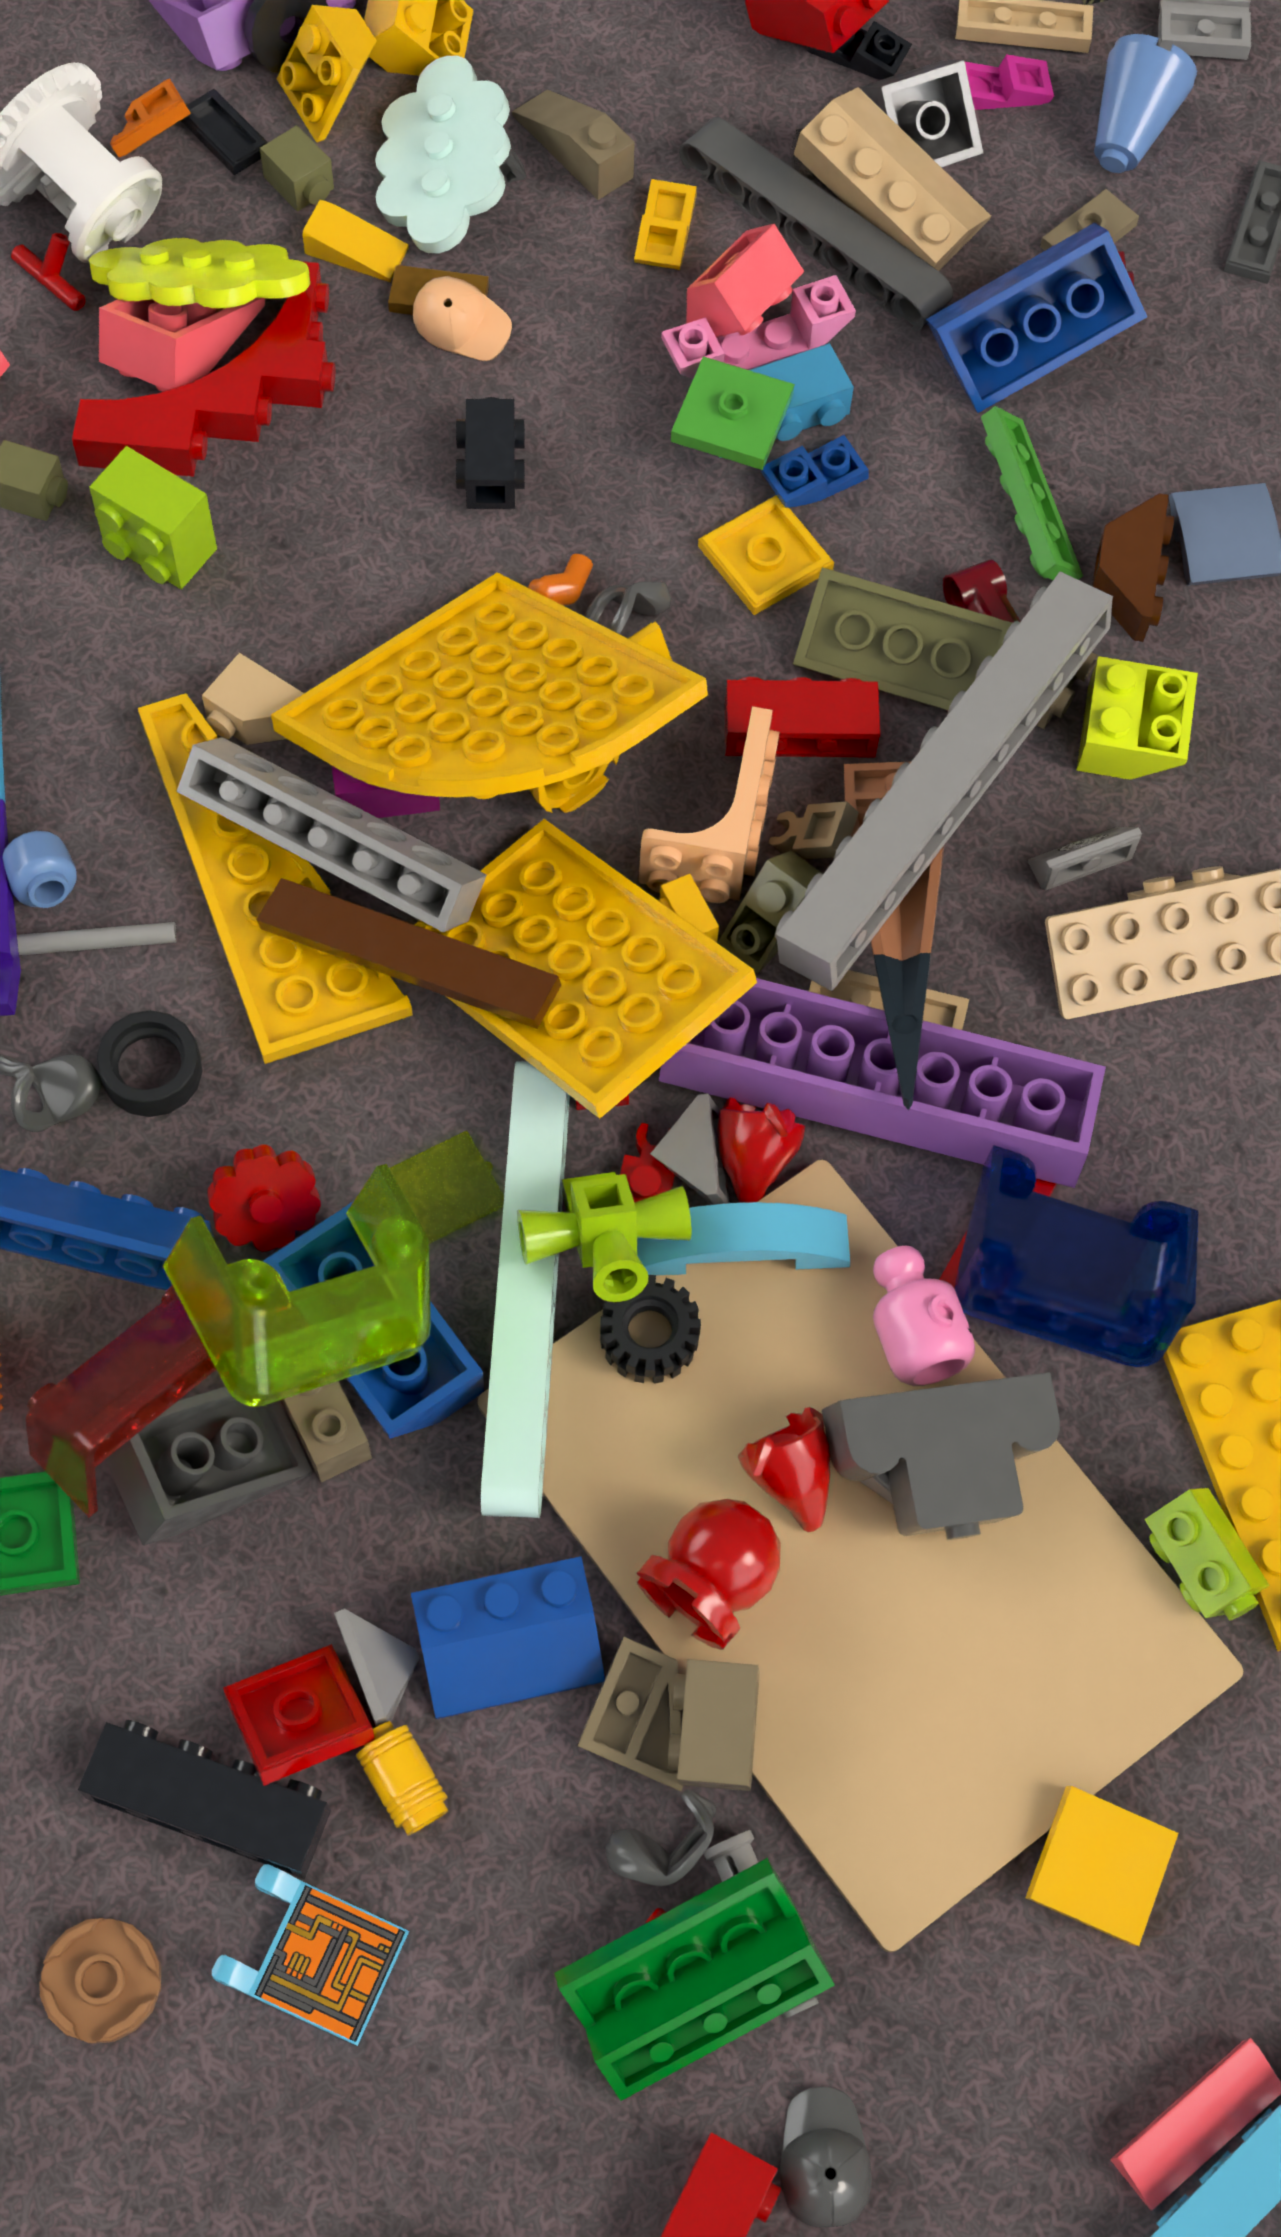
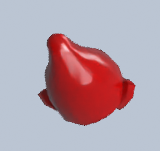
(756, 1146)
(794, 1467)

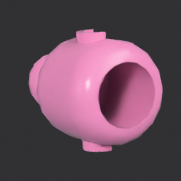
(919, 1320)

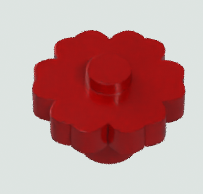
(264, 1198)

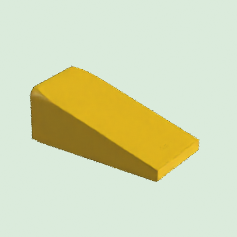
(352, 242)

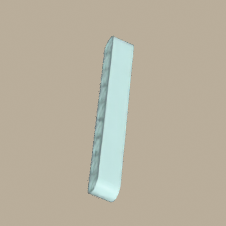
(524, 1303)

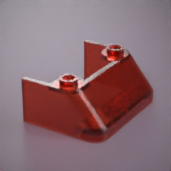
(114, 1397)

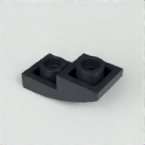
(870, 53)

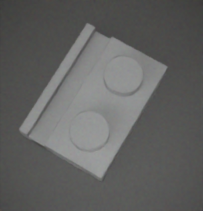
(1206, 27)

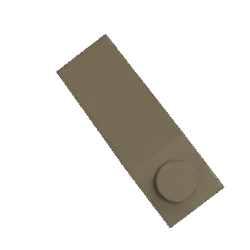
(581, 140)

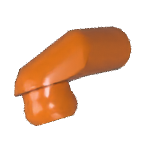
(566, 586)

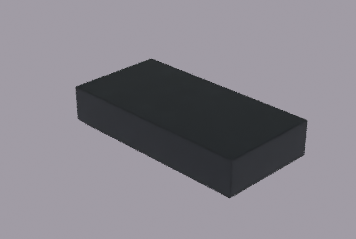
(224, 131)

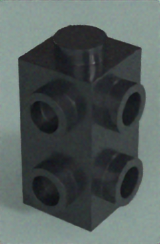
(490, 443)

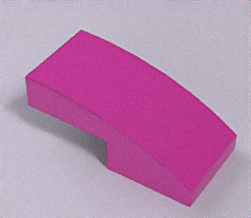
(1012, 84)

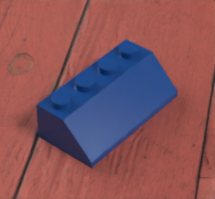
(1037, 316)
(88, 1228)
(403, 1393)

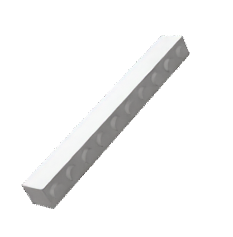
(942, 781)

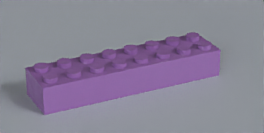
(839, 1069)

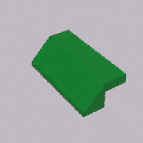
(694, 1979)

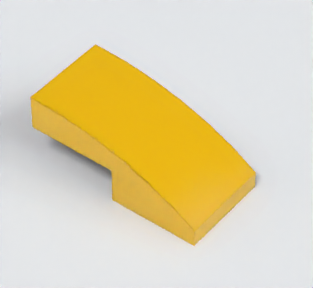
(665, 224)

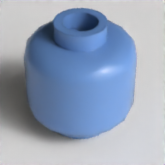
(39, 869)

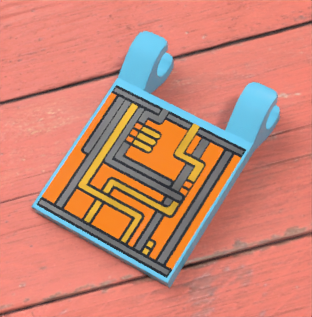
(323, 1961)

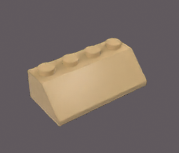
(889, 178)

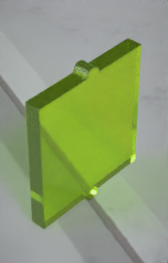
(449, 1186)

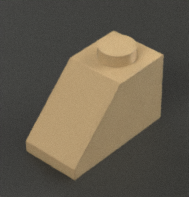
(243, 701)

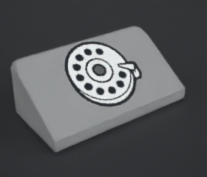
(1085, 856)

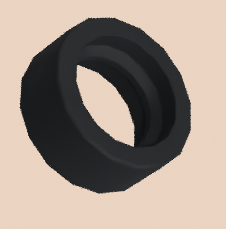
(156, 1100)

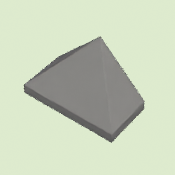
(693, 1151)
(380, 1663)

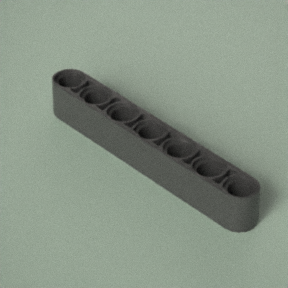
(817, 221)

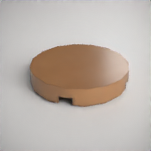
(115, 1994)

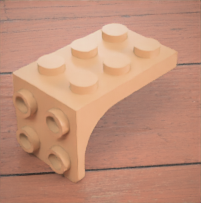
(730, 848)

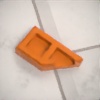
(149, 117)

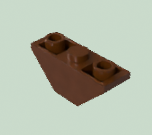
(1132, 564)

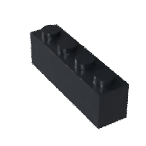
(205, 1798)

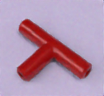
(48, 271)

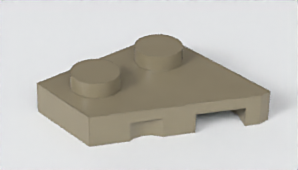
(636, 1713)

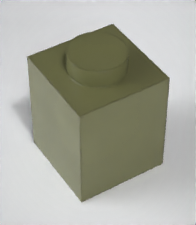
(297, 168)
(30, 480)

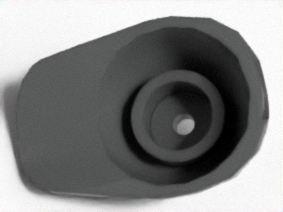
(820, 2135)

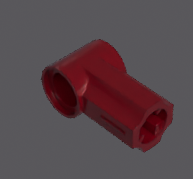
(981, 590)

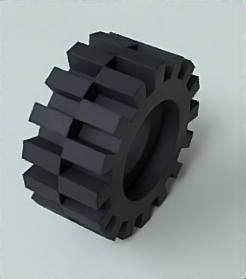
(651, 1361)

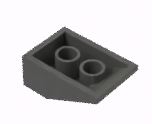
(204, 1462)

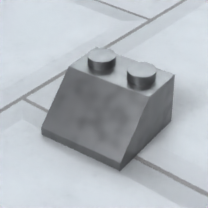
(932, 109)

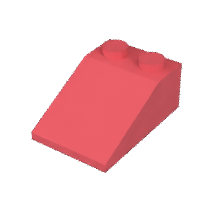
(169, 342)

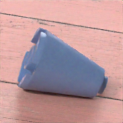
(1139, 98)

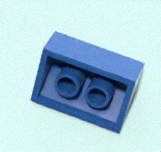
(508, 1637)

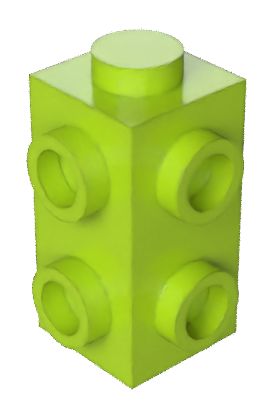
(1206, 1554)

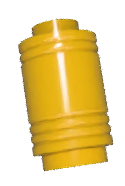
(402, 1778)

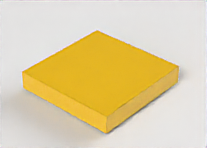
(765, 554)
(1102, 1865)

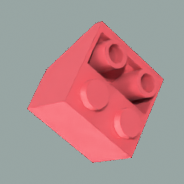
(744, 282)

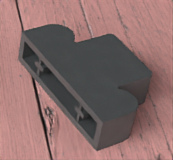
(946, 1448)

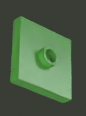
(732, 413)

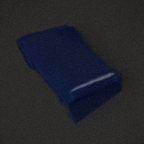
(1076, 1271)

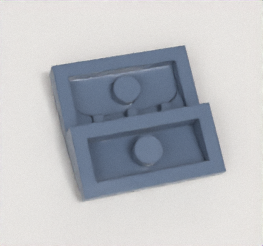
(1226, 533)

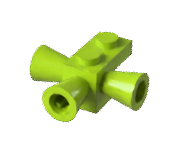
(605, 1230)

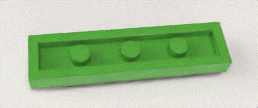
(1030, 493)

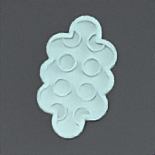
(443, 154)

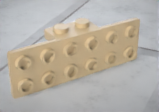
(1167, 941)

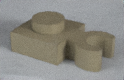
(818, 831)

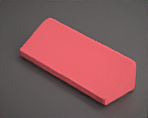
(1198, 2123)

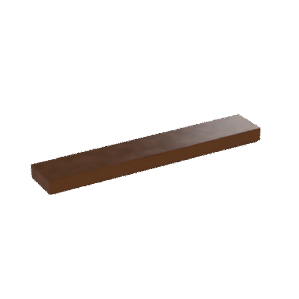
(410, 953)

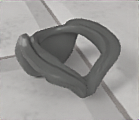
(641, 597)
(65, 1086)
(644, 1860)

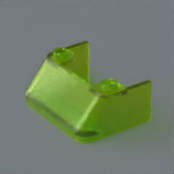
(294, 1341)

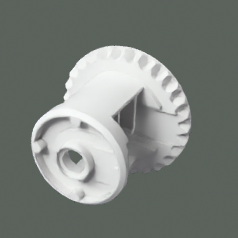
(50, 150)

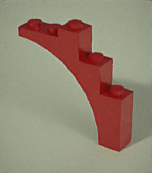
(230, 403)

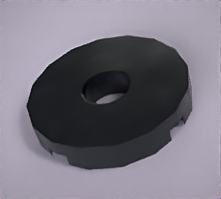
(264, 26)

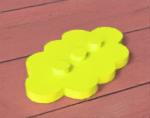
(198, 272)

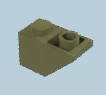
(773, 893)

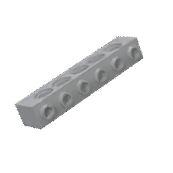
(331, 833)

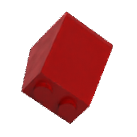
(811, 22)

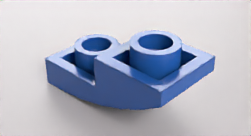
(813, 476)

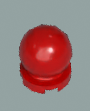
(716, 1565)

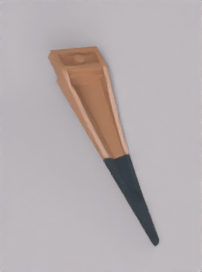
(906, 938)

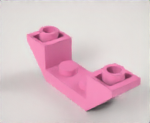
(814, 319)

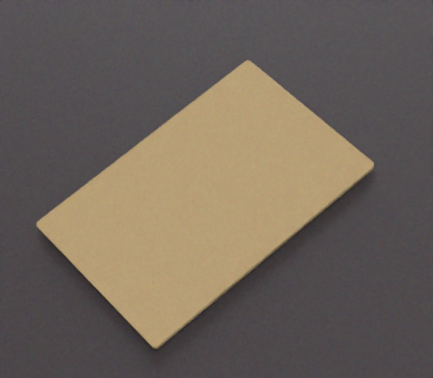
(910, 1684)

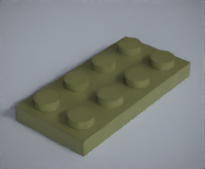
(895, 638)

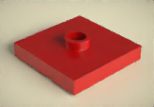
(298, 1714)

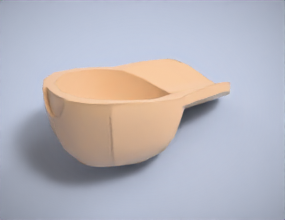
(468, 327)

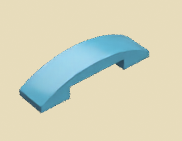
(753, 1233)

